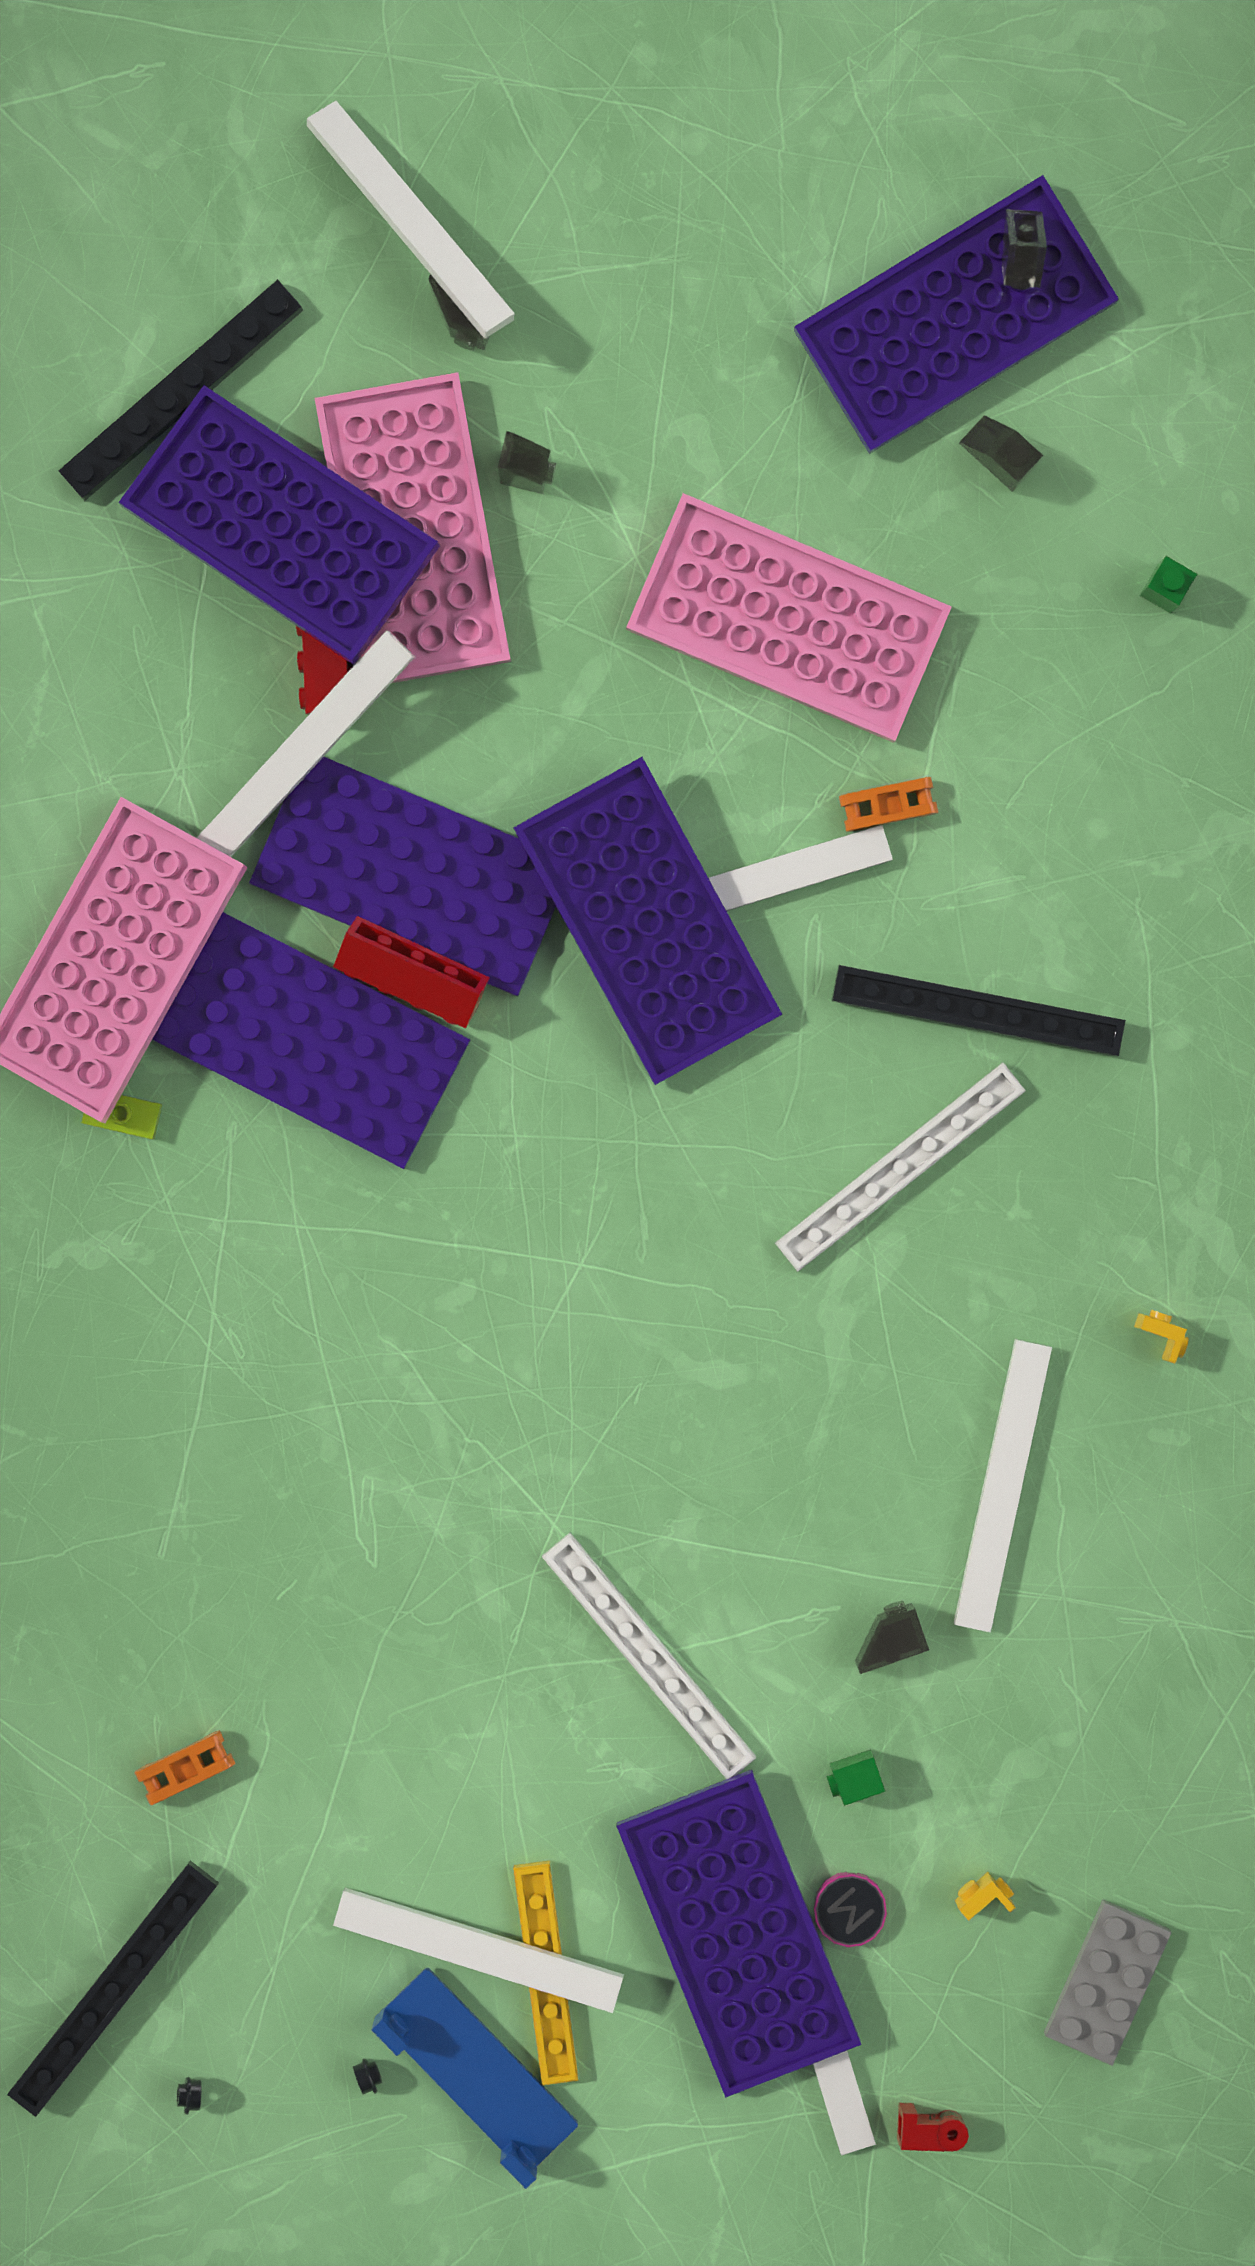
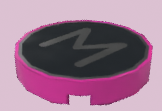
(850, 1909)

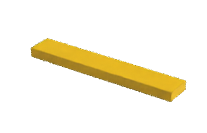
(549, 2011)

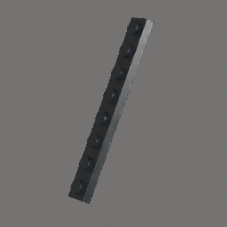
(173, 394)
(978, 1010)
(113, 1988)

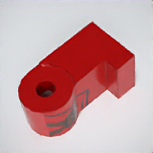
(930, 2131)

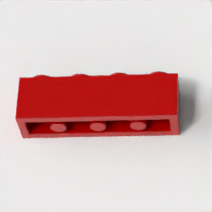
(321, 671)
(411, 972)

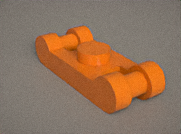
(888, 804)
(184, 1768)

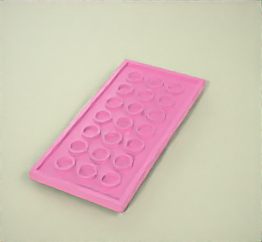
(416, 457)
(788, 618)
(114, 958)

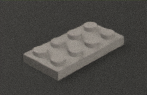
(1107, 1982)

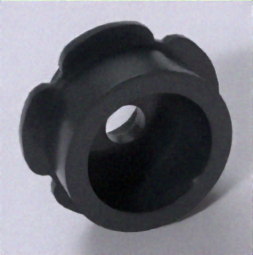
(367, 2076)
(189, 2095)

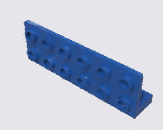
(476, 2073)

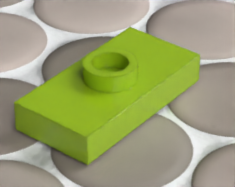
(130, 1117)

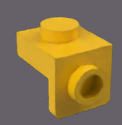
(1160, 1324)
(978, 1894)

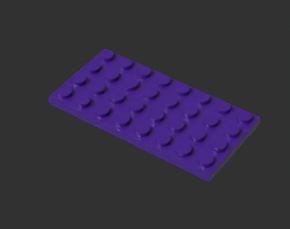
(947, 320)
(279, 524)
(409, 867)
(647, 920)
(312, 1040)
(738, 1933)

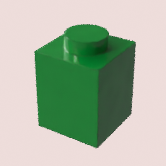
(1168, 584)
(855, 1778)

